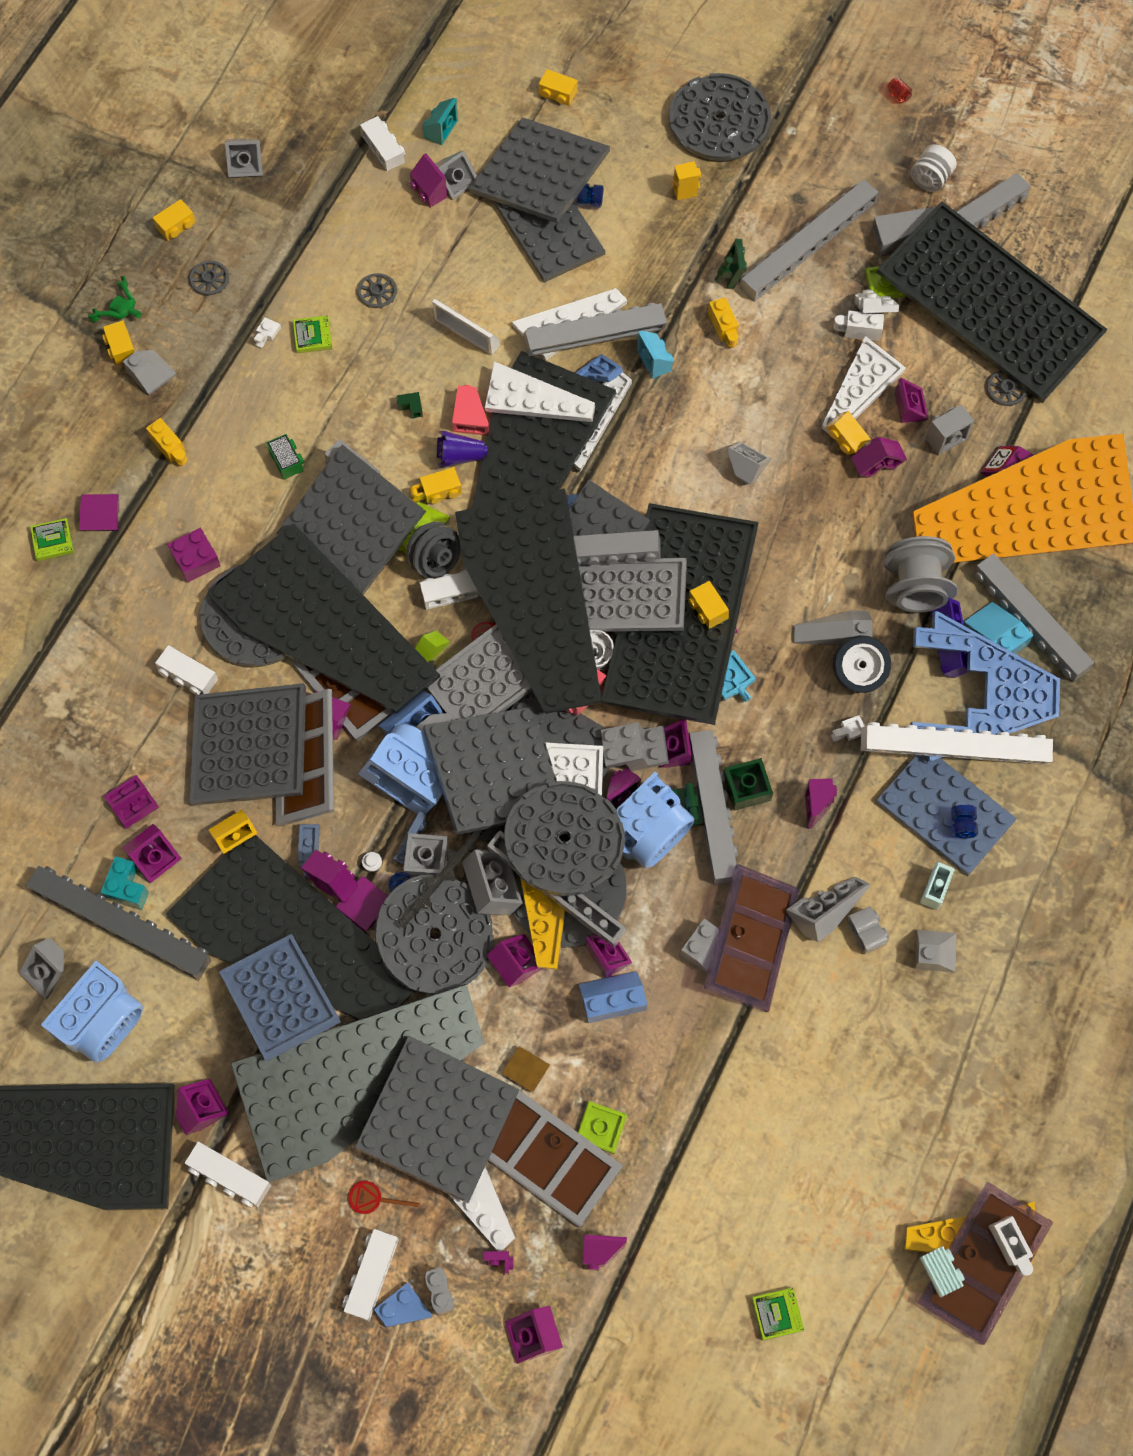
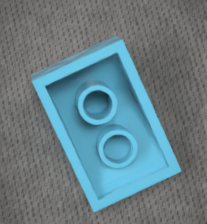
(1000, 627)

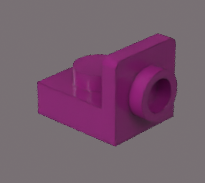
(495, 1258)

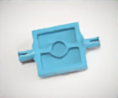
(737, 678)

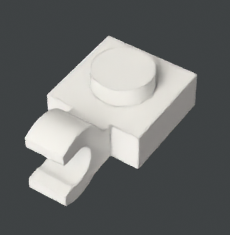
(267, 330)
(850, 728)

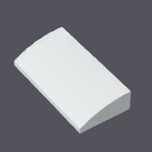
(465, 327)

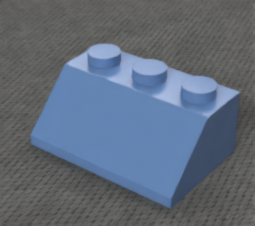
(413, 713)
(613, 997)

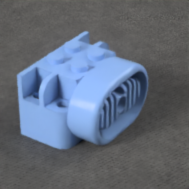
(404, 769)
(653, 822)
(94, 1014)

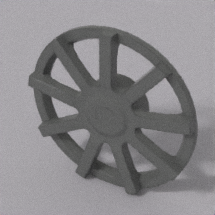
(209, 278)
(377, 290)
(1006, 388)

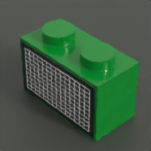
(285, 457)

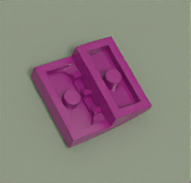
(99, 512)
(131, 801)
(363, 904)

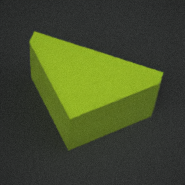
(432, 645)

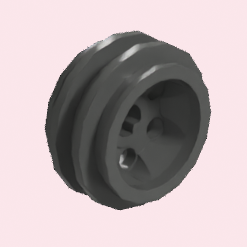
(433, 549)

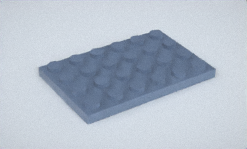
(923, 803)
(279, 997)

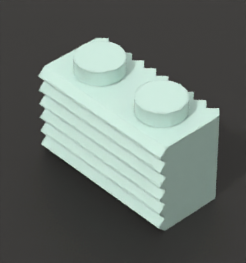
(937, 886)
(941, 1271)

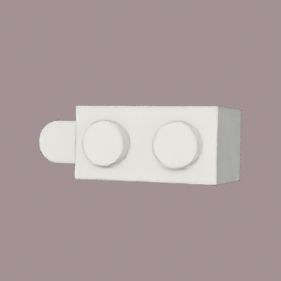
(860, 324)
(1012, 1244)

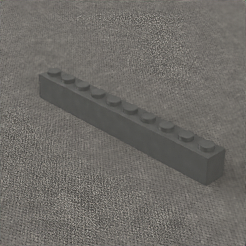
(119, 922)

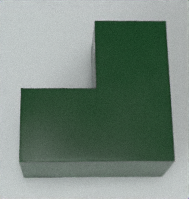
(412, 402)

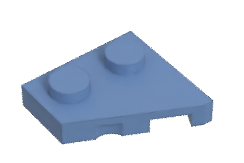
(601, 369)
(402, 1308)

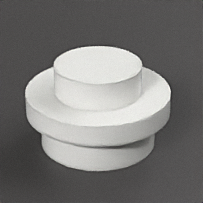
(372, 861)

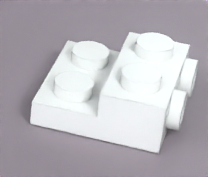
(872, 303)

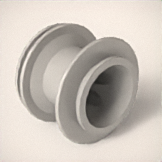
(919, 569)

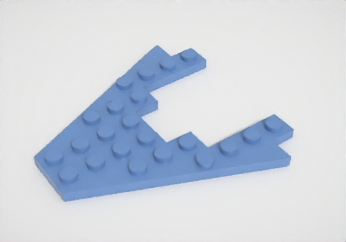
(1015, 689)

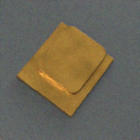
(525, 1069)

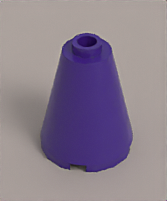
(458, 449)

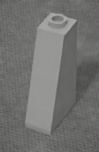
(894, 228)

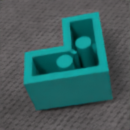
(120, 885)

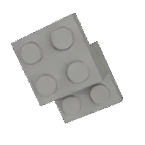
(634, 746)

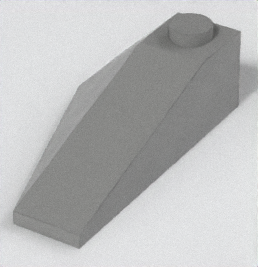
(834, 628)
(824, 912)

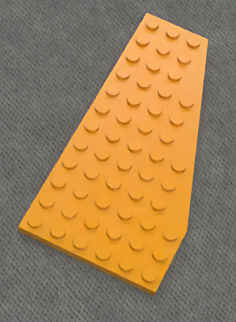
(1045, 504)

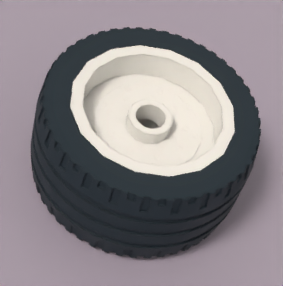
(847, 661)

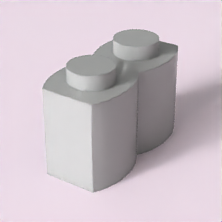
(867, 930)
(441, 1296)

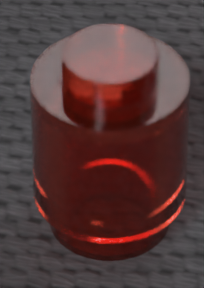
(899, 89)

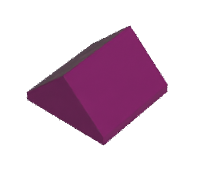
(910, 402)
(677, 744)
(608, 959)

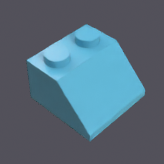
(654, 354)

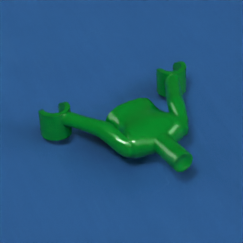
(119, 306)

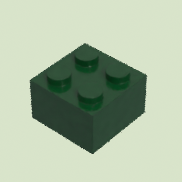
(747, 784)

